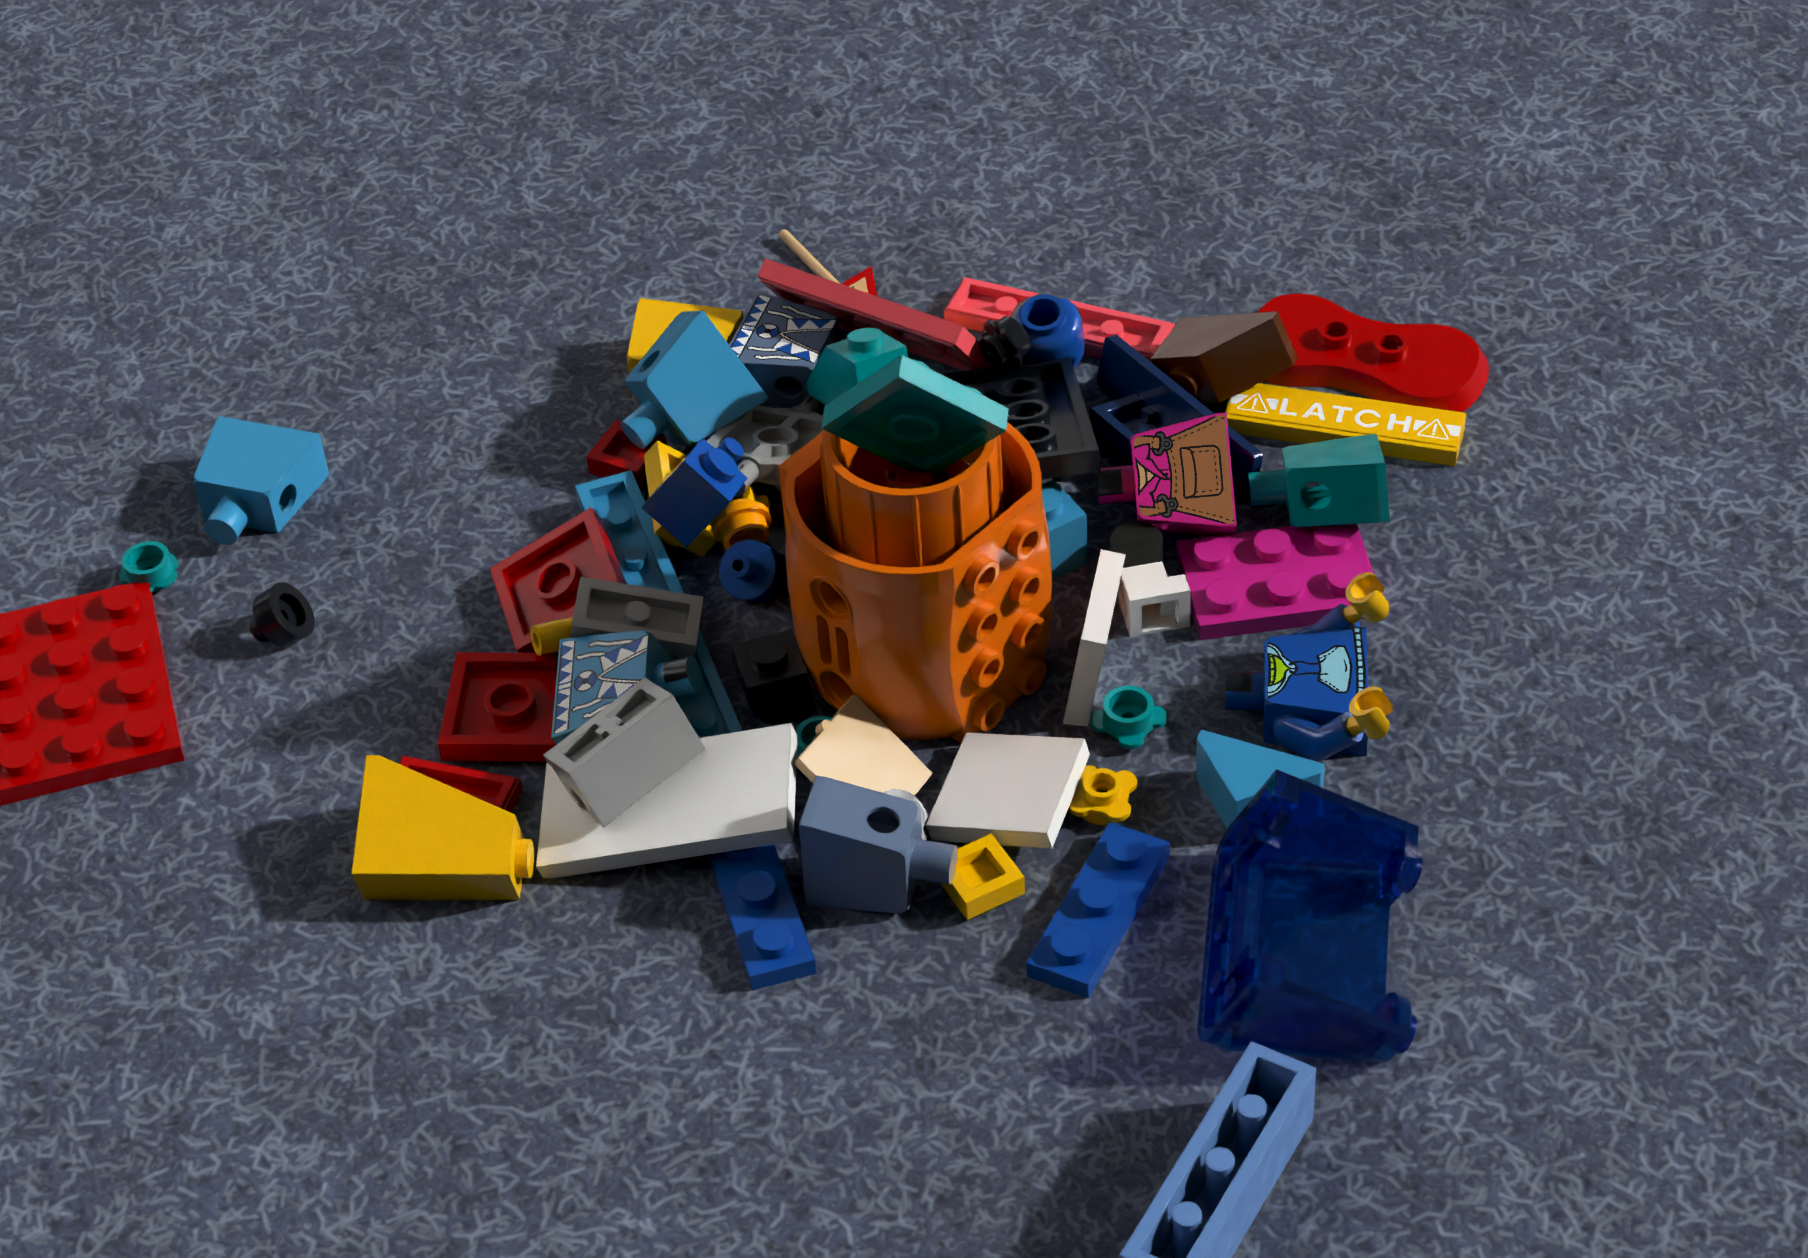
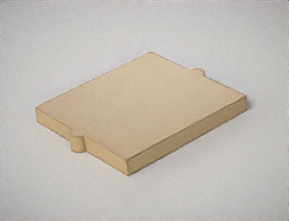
(861, 752)

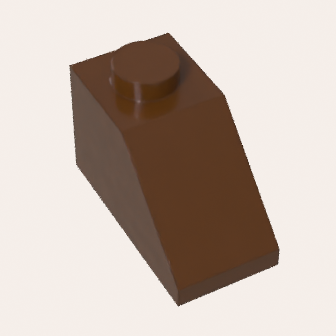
(1224, 353)

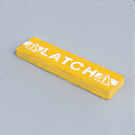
(1320, 416)

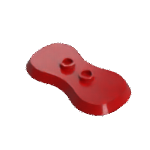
(1379, 359)

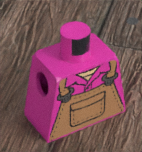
(1177, 478)

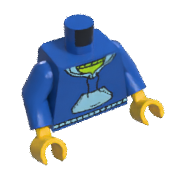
(1318, 681)

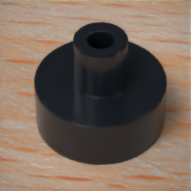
(282, 616)

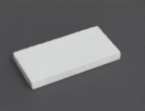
(718, 802)

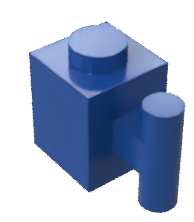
(697, 489)

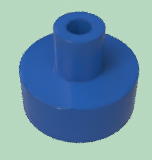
(751, 571)

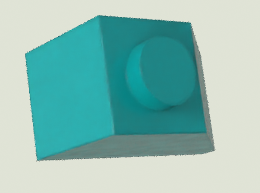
(851, 361)

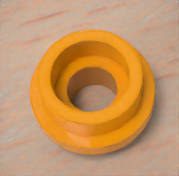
(742, 521)

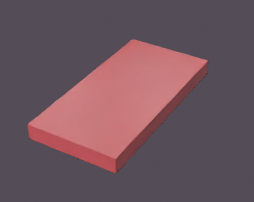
(855, 309)

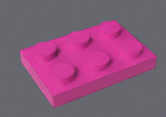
(1269, 577)

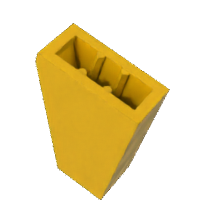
(434, 840)

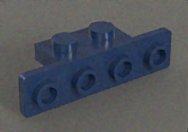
(1150, 401)

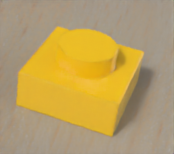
(984, 877)

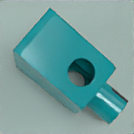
(1349, 486)

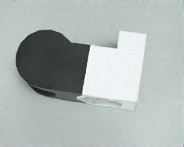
(1145, 593)

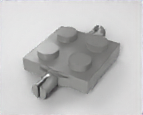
(771, 438)

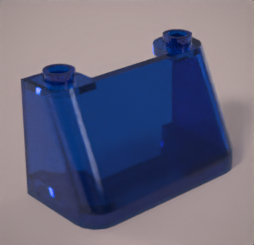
(1306, 926)

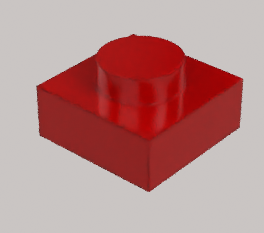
(617, 454)

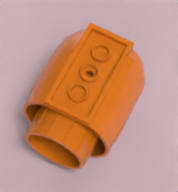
(922, 593)

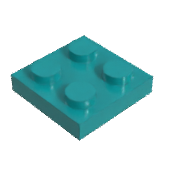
(915, 416)

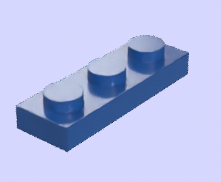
(1098, 910)
(762, 916)

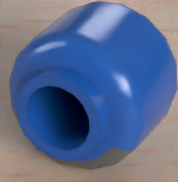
(1052, 328)

